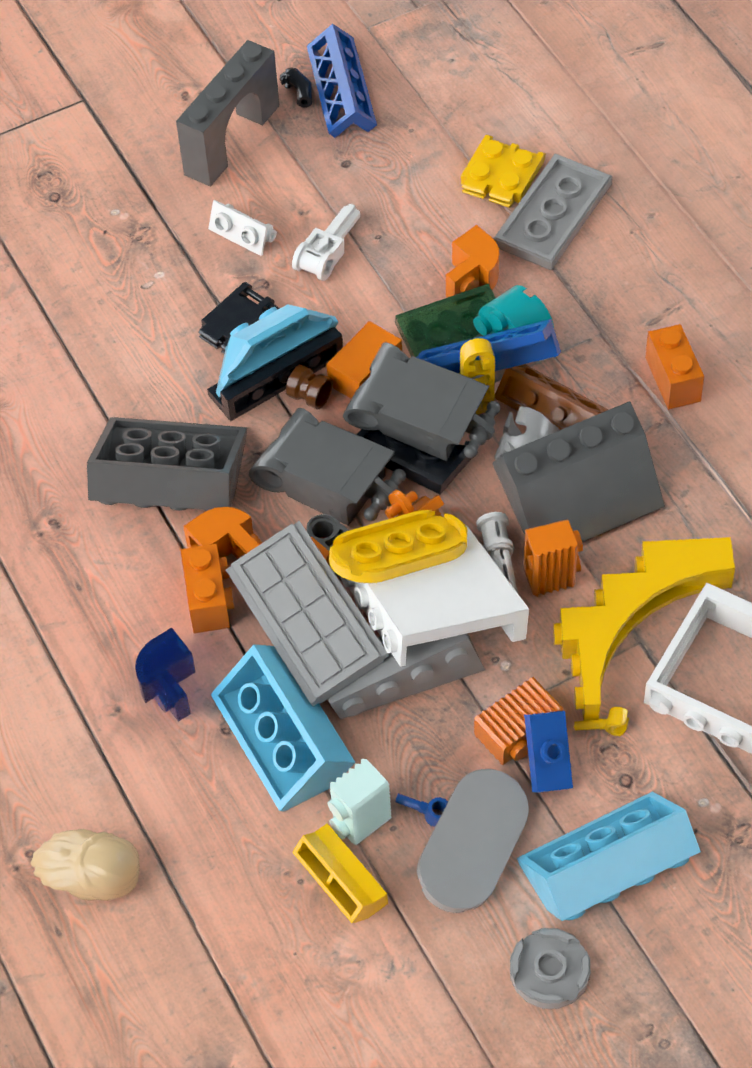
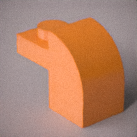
(475, 262)
(226, 527)

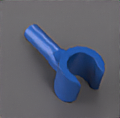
(423, 807)

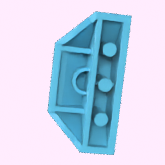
(268, 340)

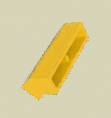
(340, 874)

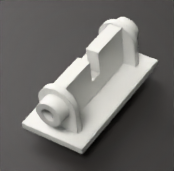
(240, 228)

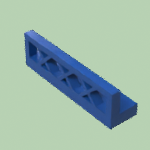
(345, 74)
(510, 347)

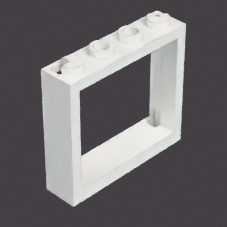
(725, 610)

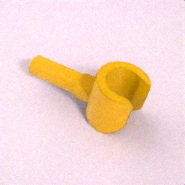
(615, 724)

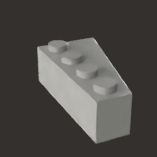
(426, 668)

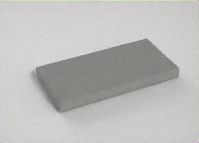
(553, 211)

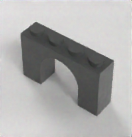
(244, 83)

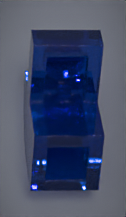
(159, 670)

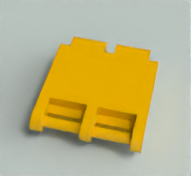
(501, 171)

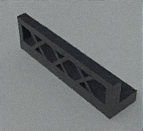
(273, 377)

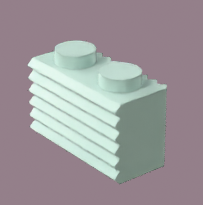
(359, 802)

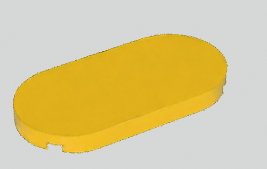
(397, 546)

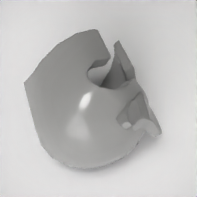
(536, 427)

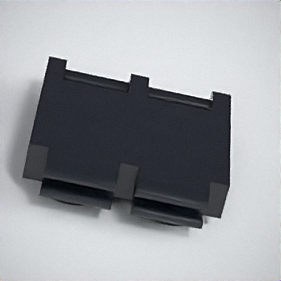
(231, 313)

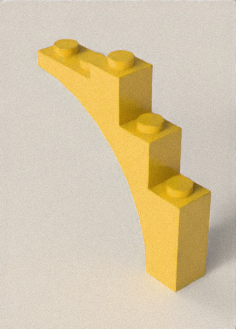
(661, 576)

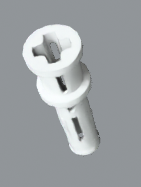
(497, 543)

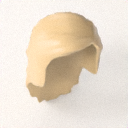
(88, 864)

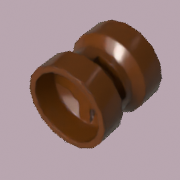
(308, 386)

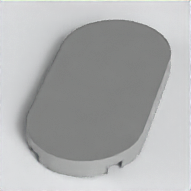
(472, 840)

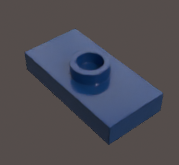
(548, 751)

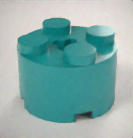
(510, 311)

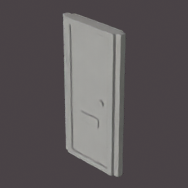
(307, 613)

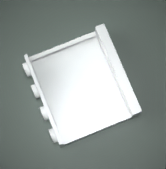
(442, 602)

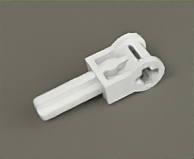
(325, 248)

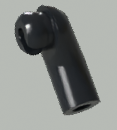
(302, 84)

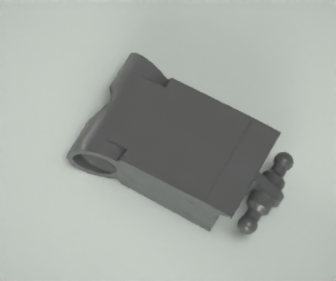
(421, 404)
(327, 469)

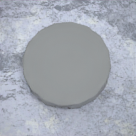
(550, 968)

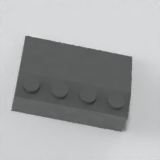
(166, 464)
(586, 473)

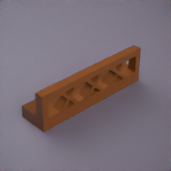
(532, 389)

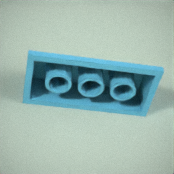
(279, 729)
(610, 855)

